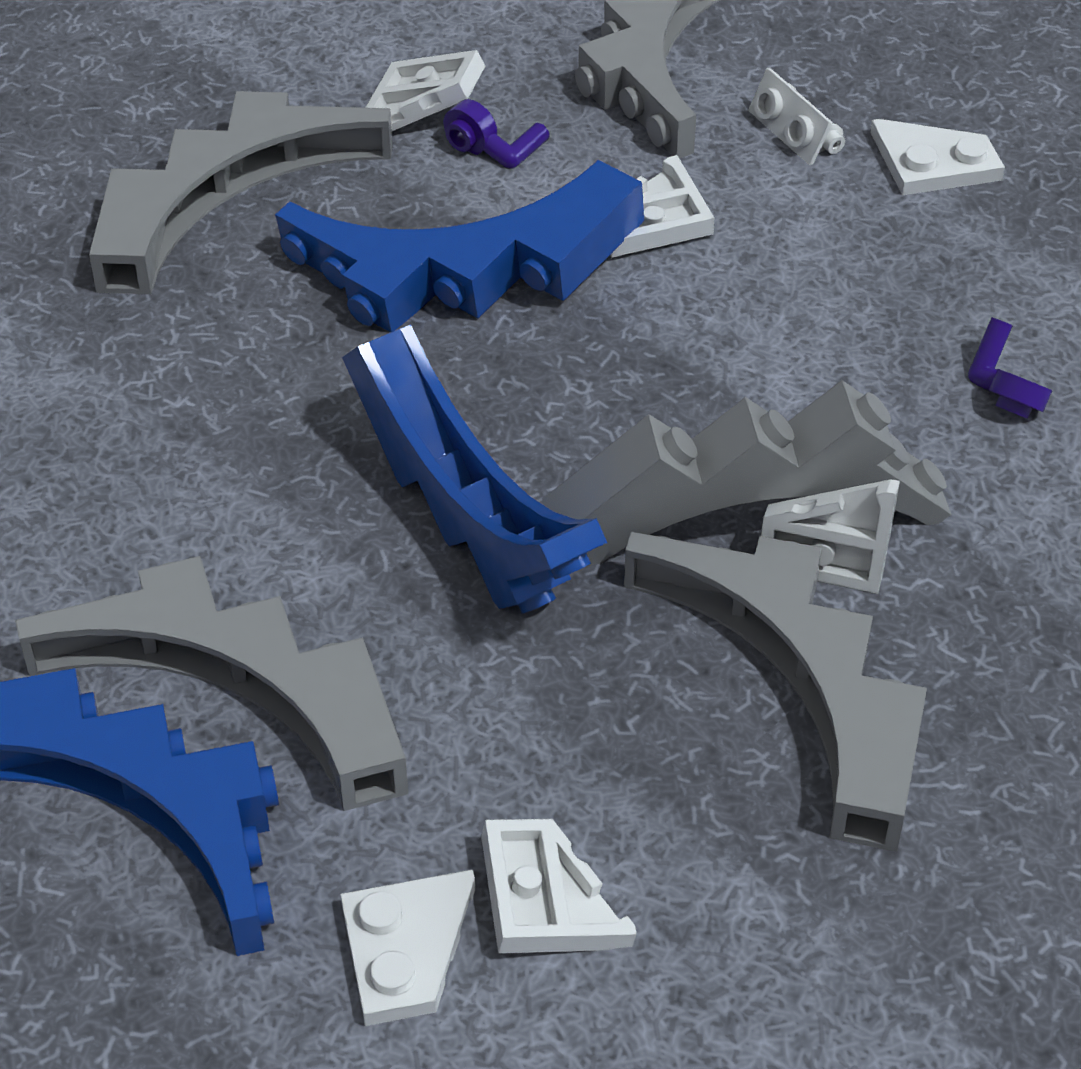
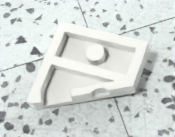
(426, 85)
(935, 157)
(671, 211)
(848, 526)
(545, 893)
(404, 942)

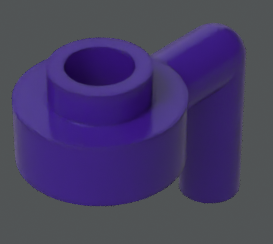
(474, 130)
(1014, 392)

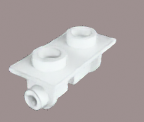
(794, 119)

